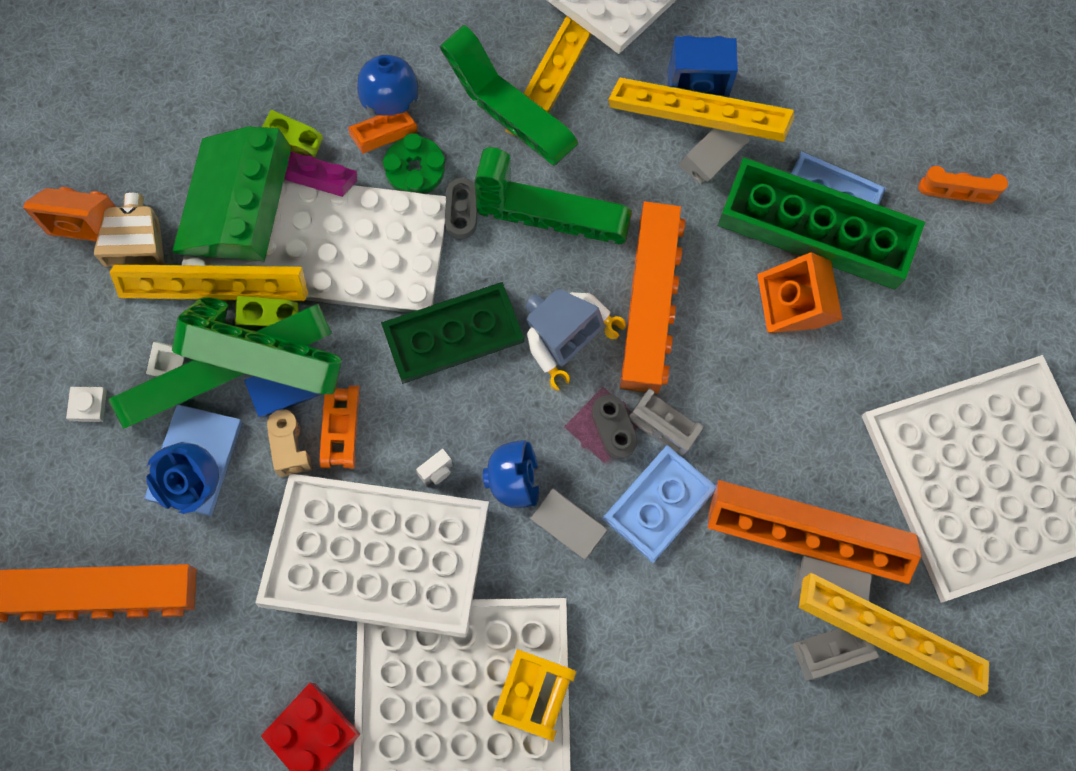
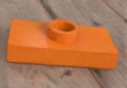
(381, 130)

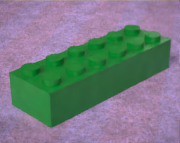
(821, 220)

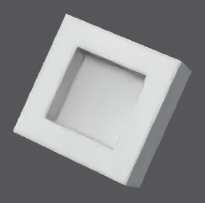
(163, 359)
(86, 404)
(435, 469)

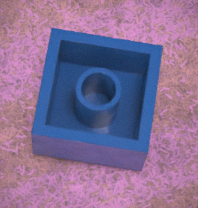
(703, 64)

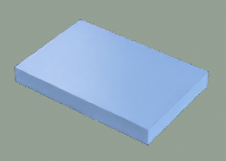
(837, 178)
(210, 431)
(659, 503)

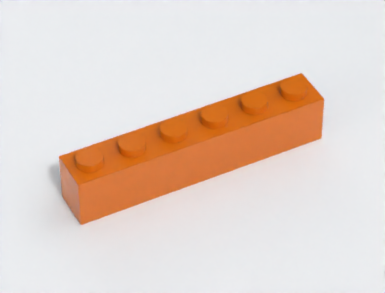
(651, 298)
(814, 532)
(97, 591)

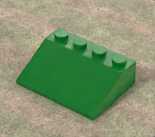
(234, 195)

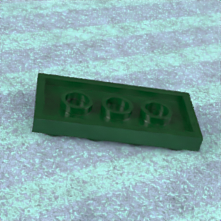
(452, 332)

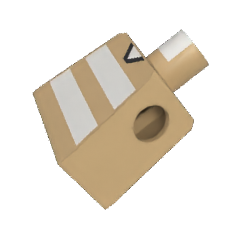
(130, 235)

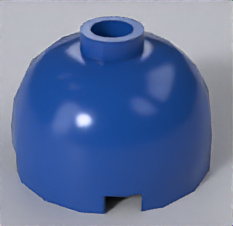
(387, 85)
(512, 475)
(182, 476)

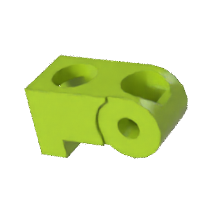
(300, 136)
(258, 313)

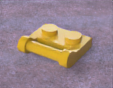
(522, 691)

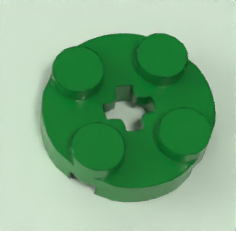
(409, 149)

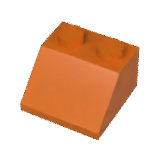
(69, 212)
(799, 294)

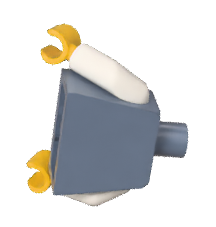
(564, 326)

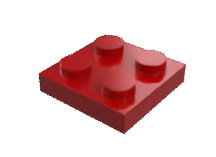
(310, 732)

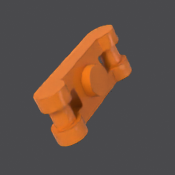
(962, 186)
(340, 426)

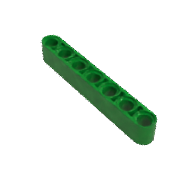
(200, 377)

